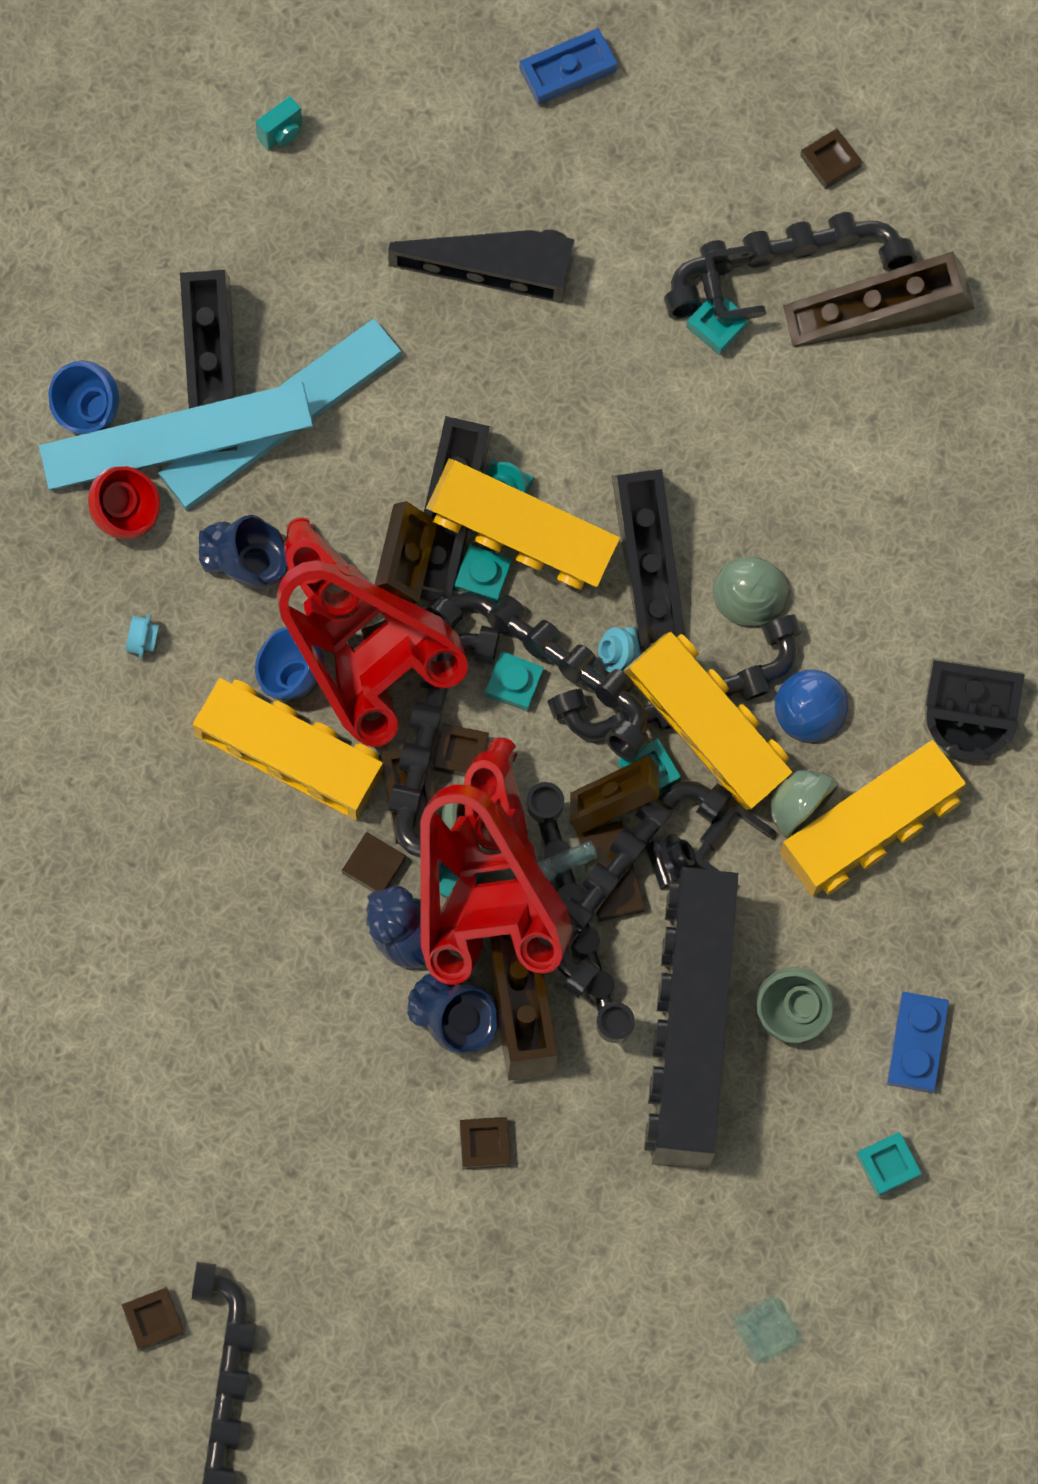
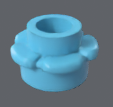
(141, 636)

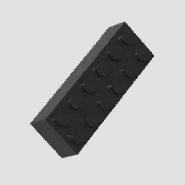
(695, 1018)

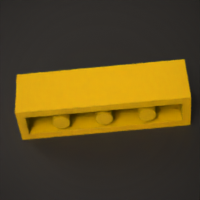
(522, 523)
(708, 720)
(289, 748)
(872, 819)

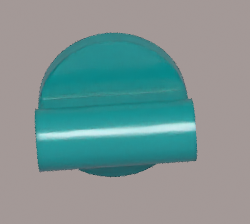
(510, 475)

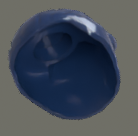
(245, 551)
(396, 926)
(457, 1016)

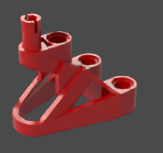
(362, 674)
(517, 907)

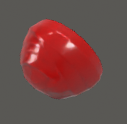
(124, 502)

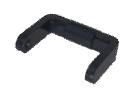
(714, 290)
(719, 829)

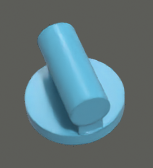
(619, 648)

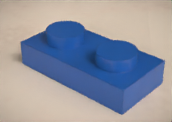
(568, 66)
(917, 1042)

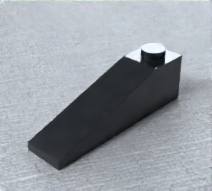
(512, 261)
(208, 337)
(469, 445)
(648, 554)

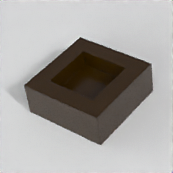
(831, 158)
(458, 749)
(373, 863)
(484, 1143)
(152, 1319)

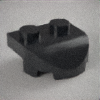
(972, 708)

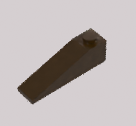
(883, 302)
(522, 1013)

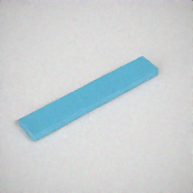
(326, 383)
(177, 435)

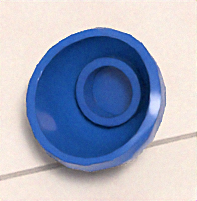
(83, 397)
(283, 669)
(811, 706)

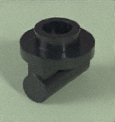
(668, 858)

